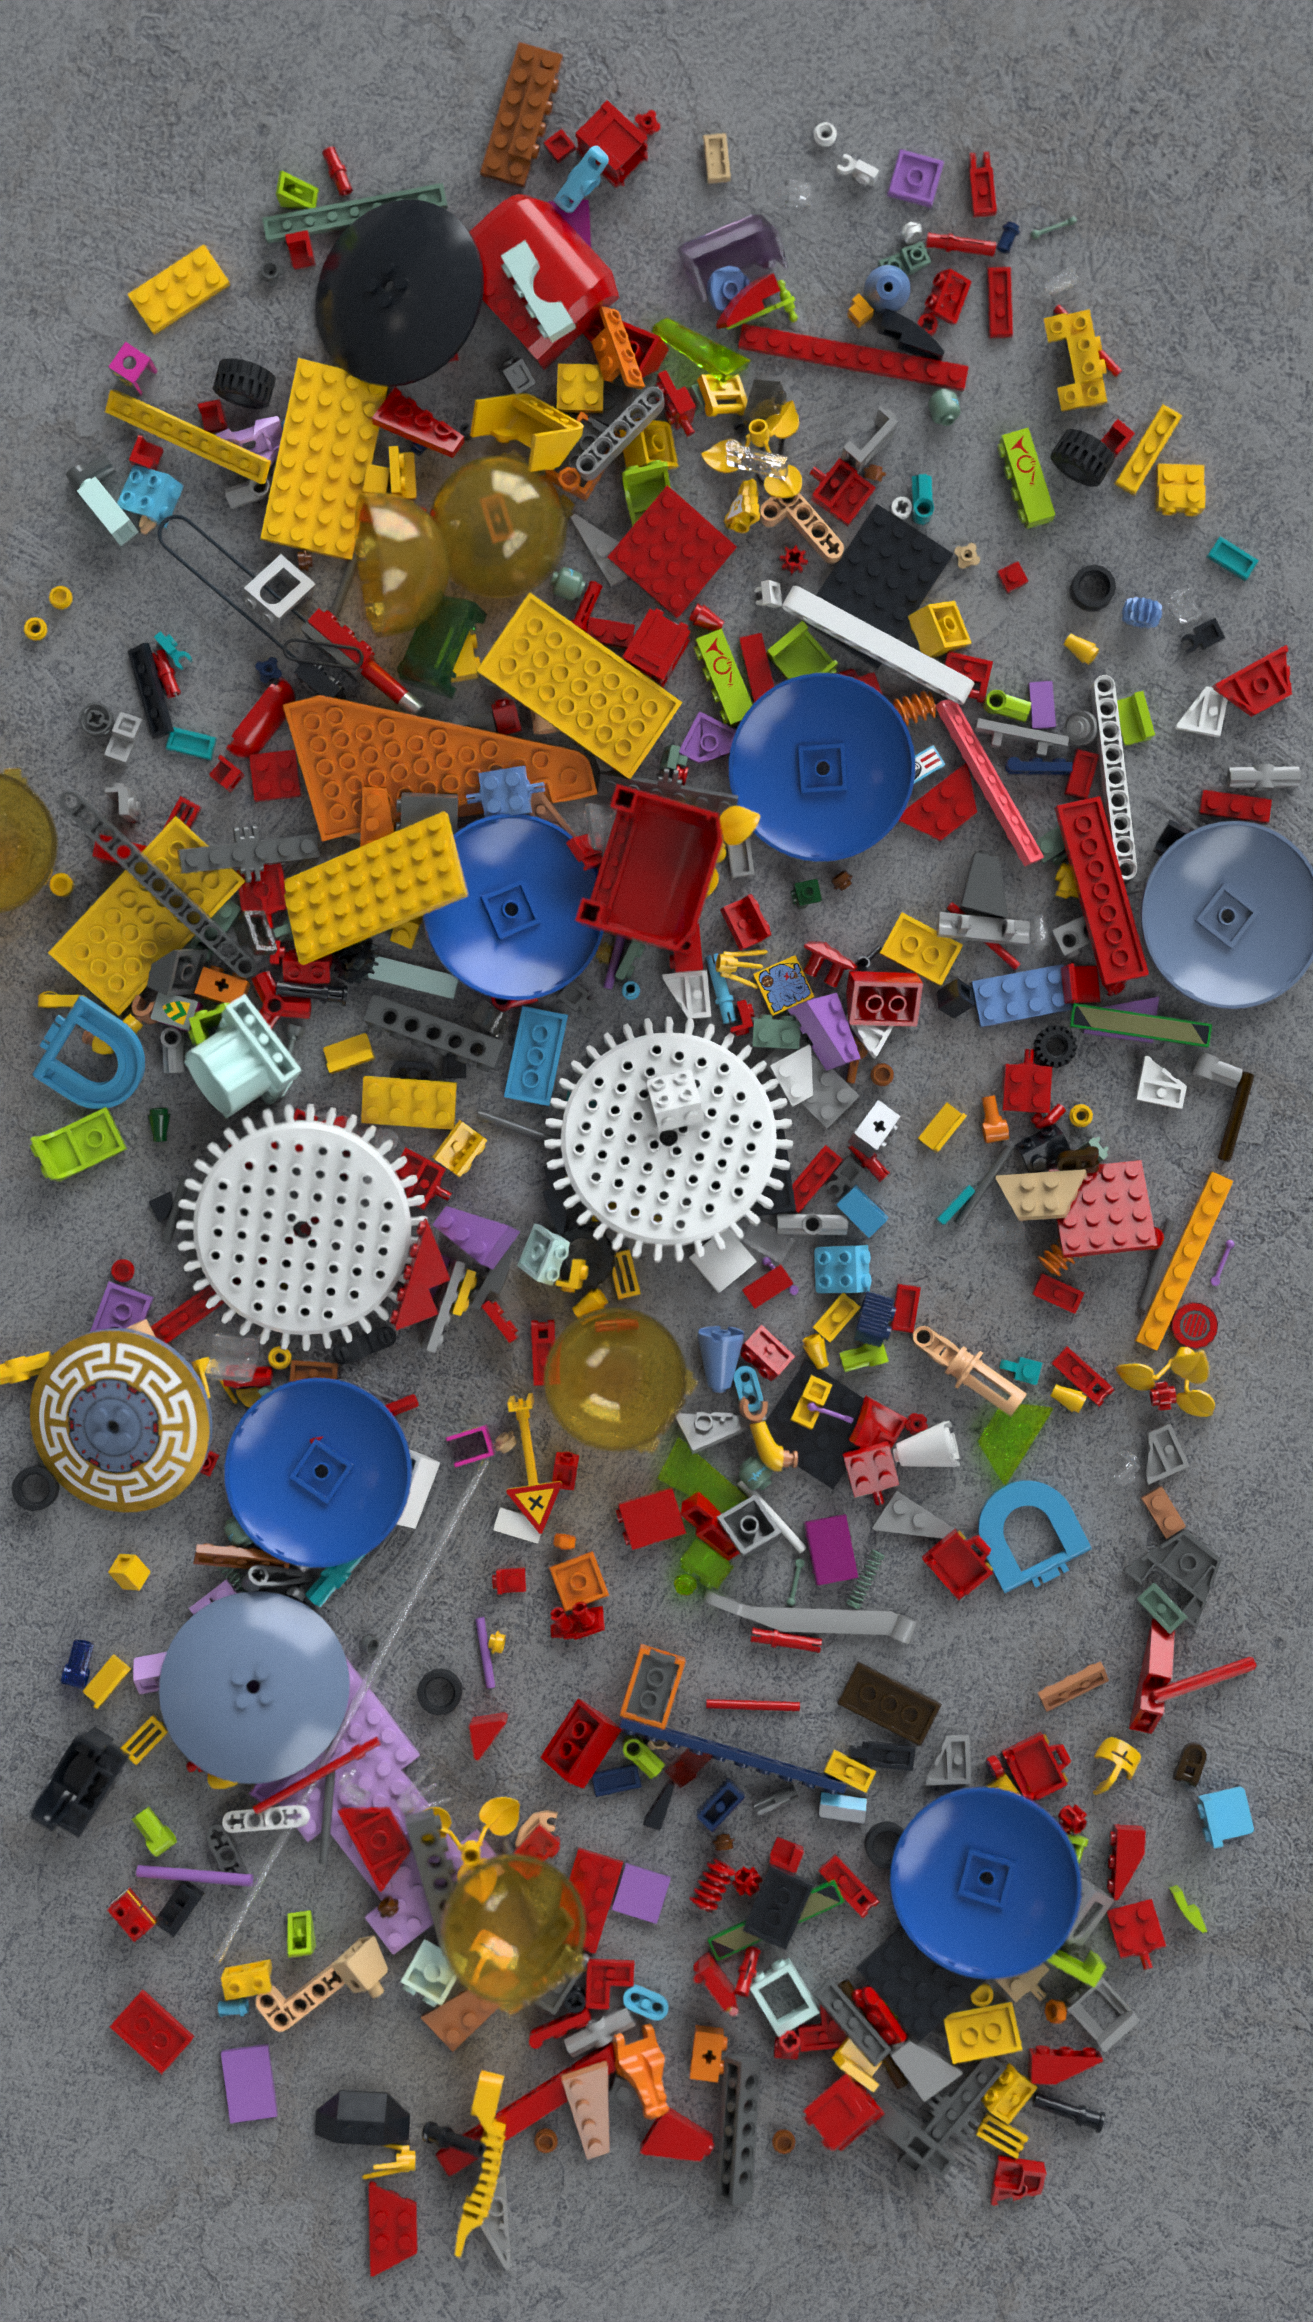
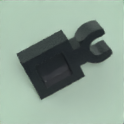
(1205, 635)

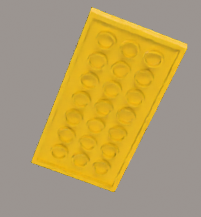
(322, 460)
(579, 686)
(374, 888)
(132, 929)

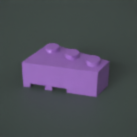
(828, 1030)
(476, 1235)

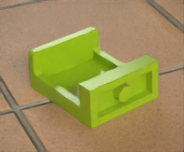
(800, 654)
(1087, 1971)

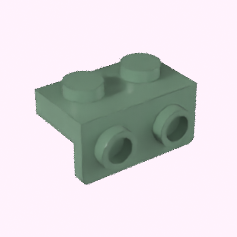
(776, 1033)

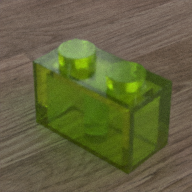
(705, 1563)

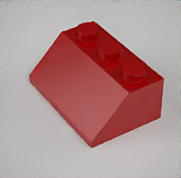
(883, 998)
(580, 1744)

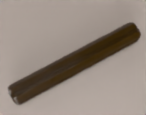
(1235, 1117)

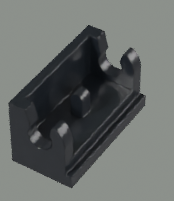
(178, 1908)

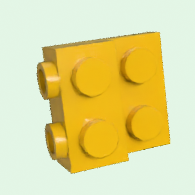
(1180, 489)

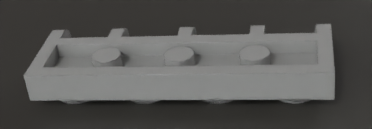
(447, 1297)

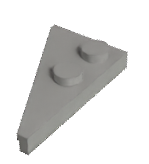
(599, 546)
(706, 1429)
(907, 1517)
(497, 2223)

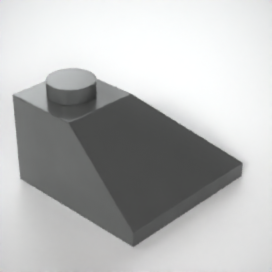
(177, 971)
(750, 1526)

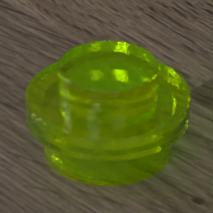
(685, 1584)

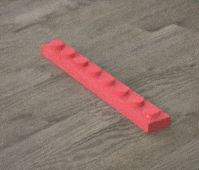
(989, 782)

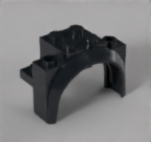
(80, 1783)

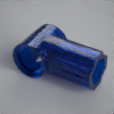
(76, 1670)

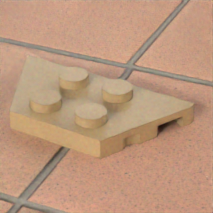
(1041, 1194)

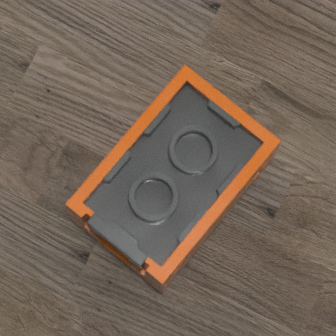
(591, 431)
(652, 1686)

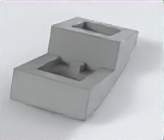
(123, 738)

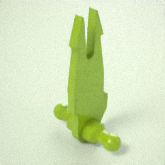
(786, 302)

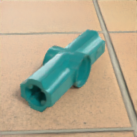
(330, 1580)

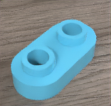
(749, 1387)
(644, 2004)

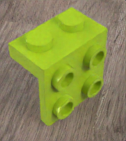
(202, 1021)

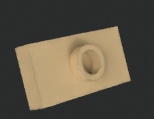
(716, 158)

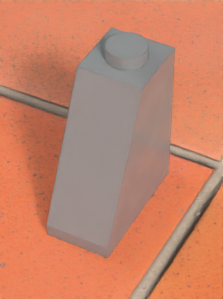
(924, 2067)

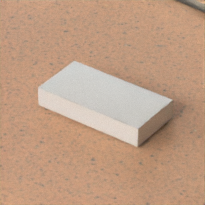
(516, 1525)

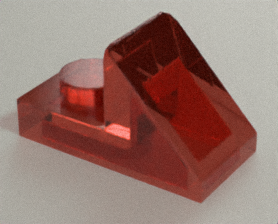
(686, 1767)

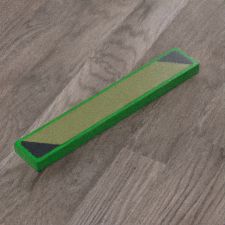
(1140, 1025)
(735, 1939)

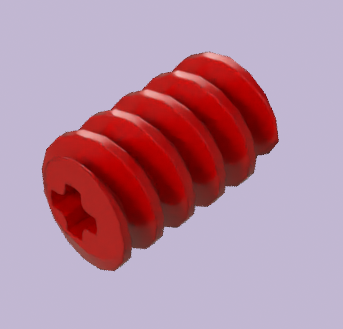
(713, 1885)

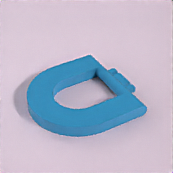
(111, 1031)
(1061, 1517)

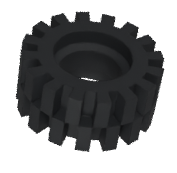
(1041, 1046)

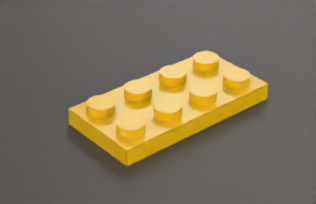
(179, 289)
(409, 1102)

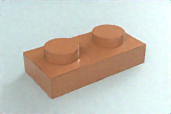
(1163, 1512)

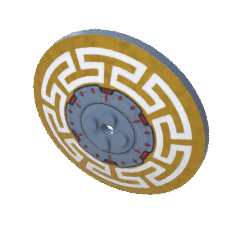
(152, 1398)

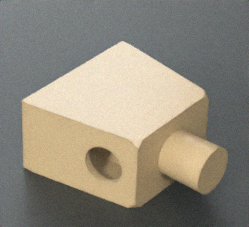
(362, 1966)

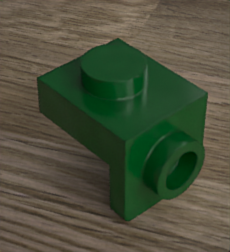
(806, 893)

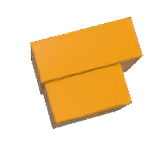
(860, 311)

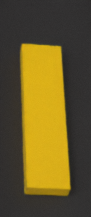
(1148, 449)

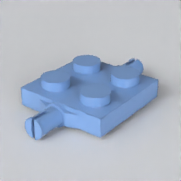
(505, 792)

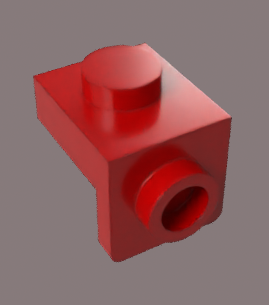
(746, 1013)

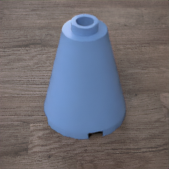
(878, 297)
(720, 1355)

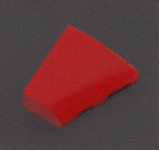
(1017, 2179)

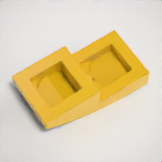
(814, 1391)

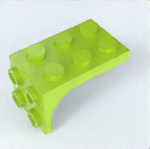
(643, 486)
(78, 1145)

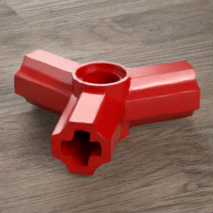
(290, 1006)

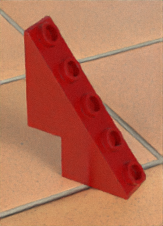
(423, 1273)
(1154, 1673)

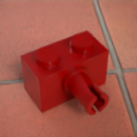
(689, 956)

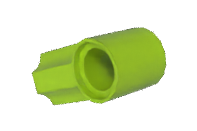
(1009, 706)
(863, 1356)
(643, 1757)
(158, 1837)

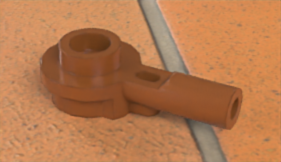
(853, 1066)

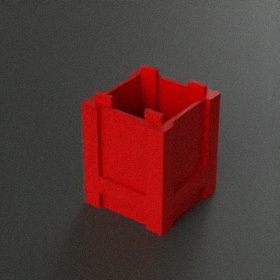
(617, 138)
(657, 646)
(843, 2113)

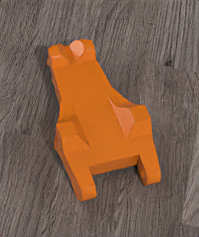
(643, 2067)

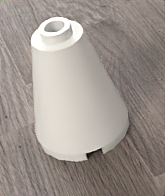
(929, 1448)

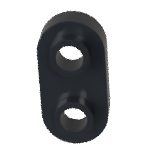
(413, 1070)

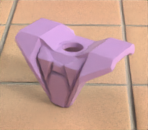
(266, 434)

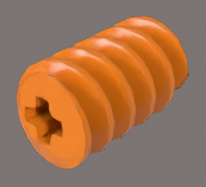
(916, 707)
(1054, 1260)

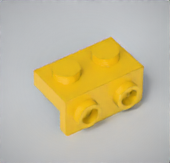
(460, 1149)

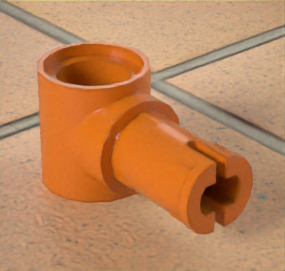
(994, 1127)

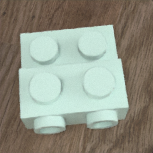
(543, 1255)
(429, 1974)

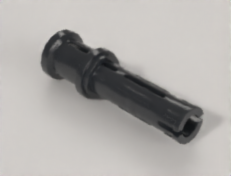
(324, 996)
(1078, 2114)
(445, 2138)

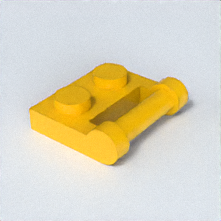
(714, 389)

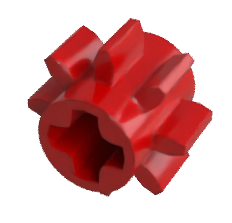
(794, 553)
(1162, 1396)
(1072, 1819)
(747, 1881)

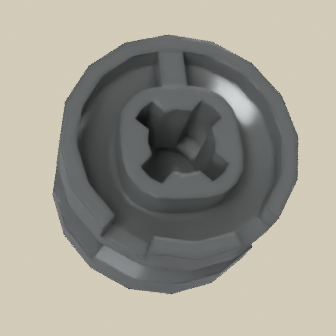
(96, 720)

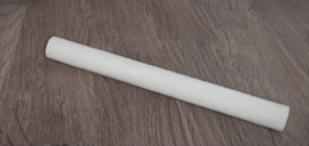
(786, 1531)

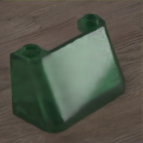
(438, 644)

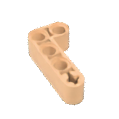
(805, 527)
(288, 2005)

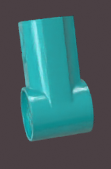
(922, 497)

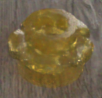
(604, 953)

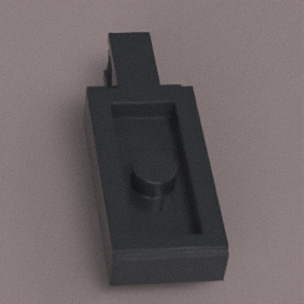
(884, 1755)

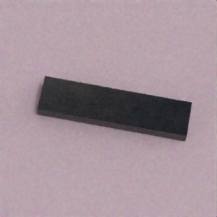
(150, 691)

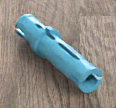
(721, 990)

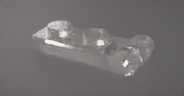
(756, 460)

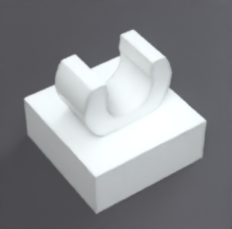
(770, 594)

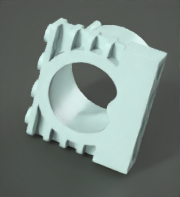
(241, 1061)

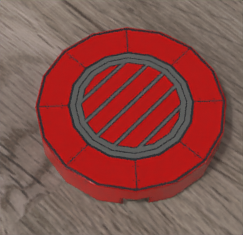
(1194, 1325)

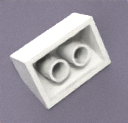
(423, 1475)

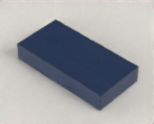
(616, 1780)

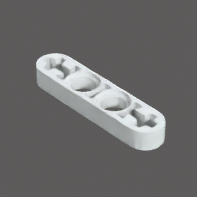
(266, 1819)

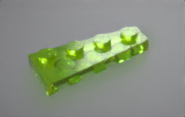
(701, 350)
(693, 1474)

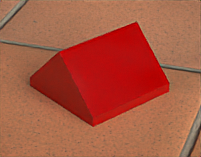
(484, 1730)

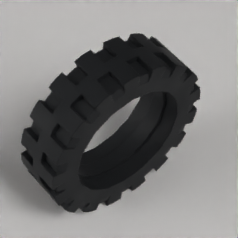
(608, 1256)

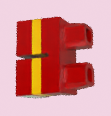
(130, 1916)

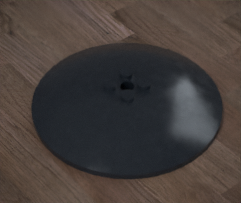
(426, 314)

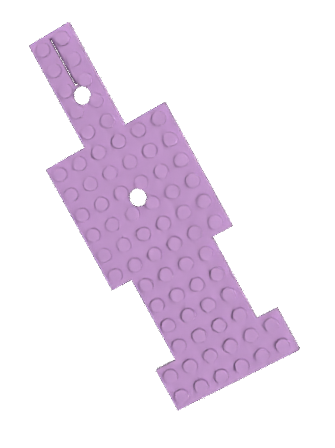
(383, 1777)

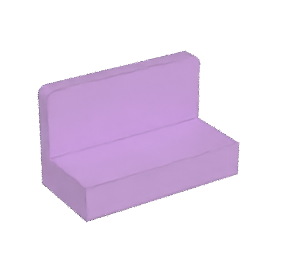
(147, 1672)

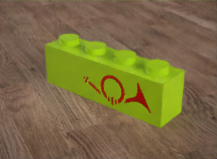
(1026, 478)
(724, 677)

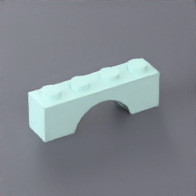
(552, 316)

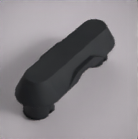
(364, 1345)

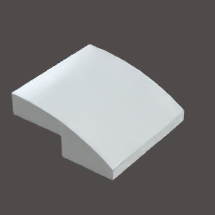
(723, 1266)

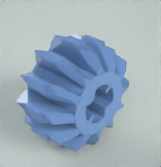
(1142, 612)

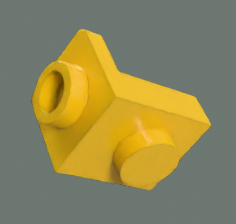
(406, 933)
(578, 1273)

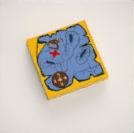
(783, 985)

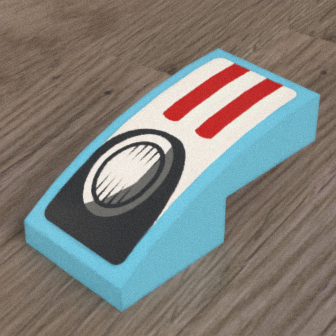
(927, 763)

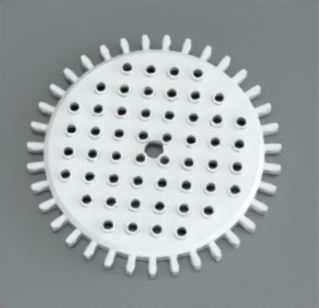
(257, 1149)
(698, 1222)

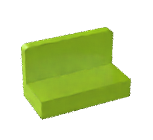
(1135, 719)

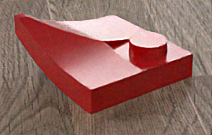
(877, 1424)

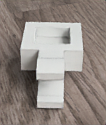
(863, 172)

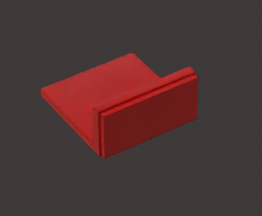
(1080, 984)

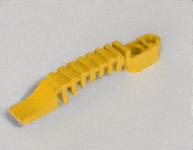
(485, 2108)

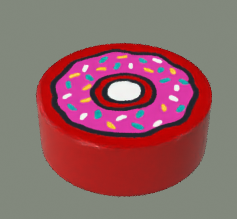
(995, 1767)

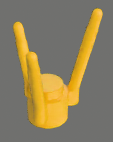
(727, 964)
(199, 1367)
(404, 2162)

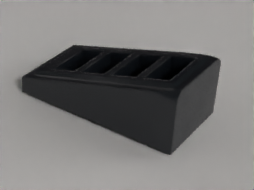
(657, 1813)

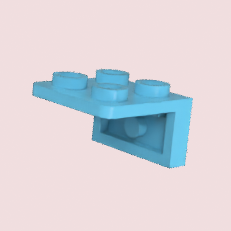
(150, 494)
(842, 1269)
(1225, 1815)

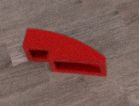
(748, 301)
(703, 1516)

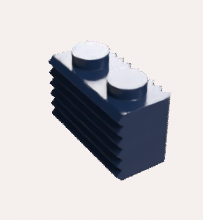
(874, 1319)
(720, 1804)

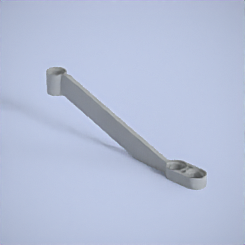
(820, 1620)

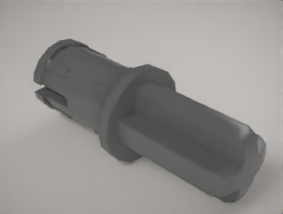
(776, 1800)

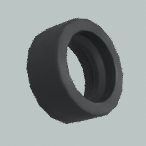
(1099, 571)
(18, 1494)
(435, 1709)
(869, 1842)

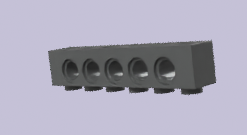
(381, 1007)
(417, 1826)
(738, 2128)

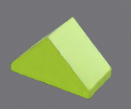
(295, 193)
(300, 1934)

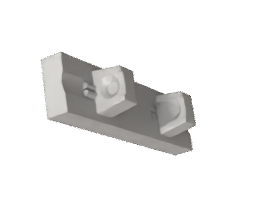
(1041, 739)
(983, 929)

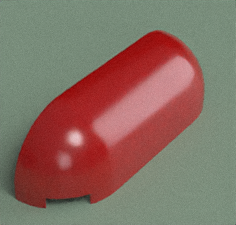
(262, 720)

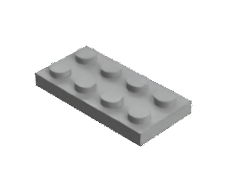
(830, 1091)

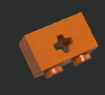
(210, 980)
(707, 2039)

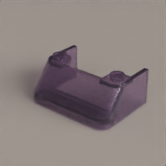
(735, 245)

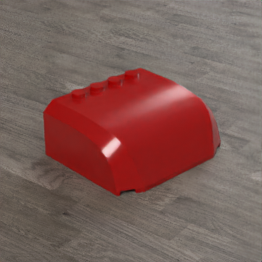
(567, 272)
(653, 870)

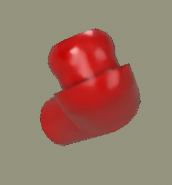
(1050, 1119)

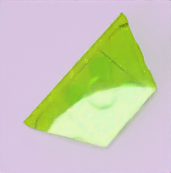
(1009, 1438)

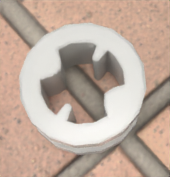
(903, 500)

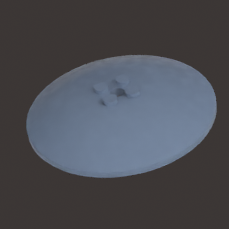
(1271, 905)
(299, 1695)

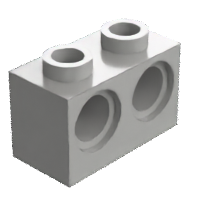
(1075, 931)

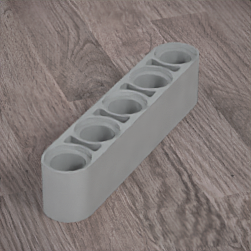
(624, 423)

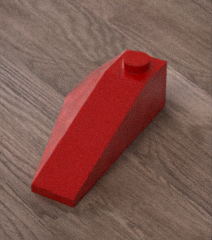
(647, 347)

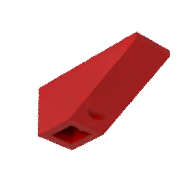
(1127, 1853)
(1056, 2065)

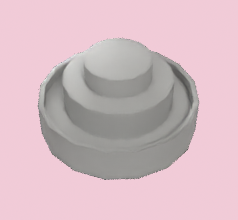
(1080, 727)

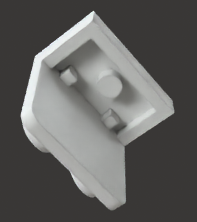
(675, 1100)

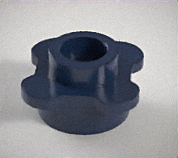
(266, 676)

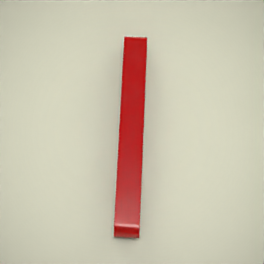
(527, 2108)

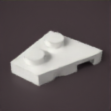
(690, 992)
(795, 1075)

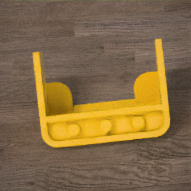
(531, 422)

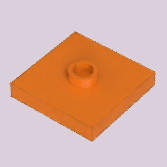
(579, 1580)

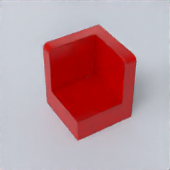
(300, 249)
(213, 416)
(1118, 437)
(146, 454)
(226, 774)
(786, 1854)

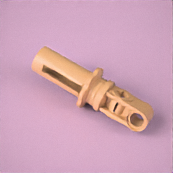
(959, 1365)

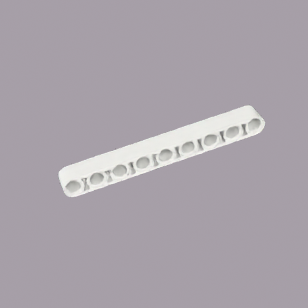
(878, 645)
(1113, 767)

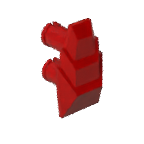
(823, 951)
(579, 1624)

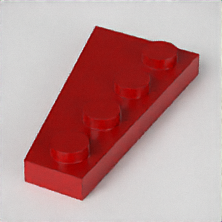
(409, 421)

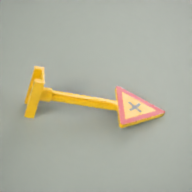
(534, 1499)

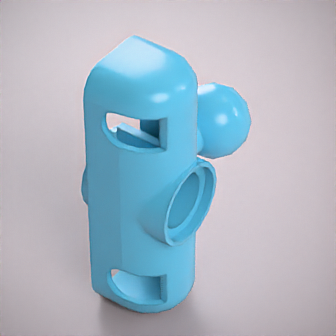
(582, 179)

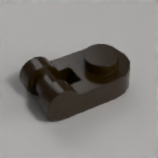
(1072, 1160)
(1193, 1756)

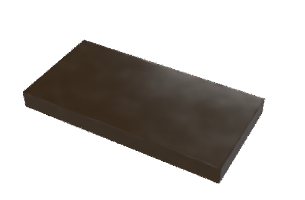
(889, 1703)

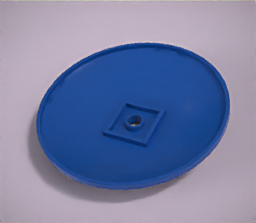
(815, 722)
(540, 947)
(276, 1483)
(977, 1925)

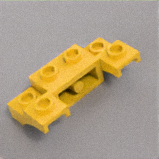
(1084, 358)

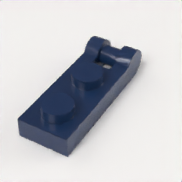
(1038, 767)

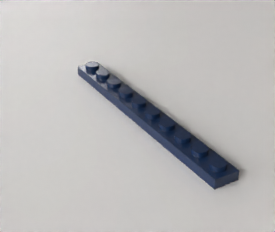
(741, 1757)

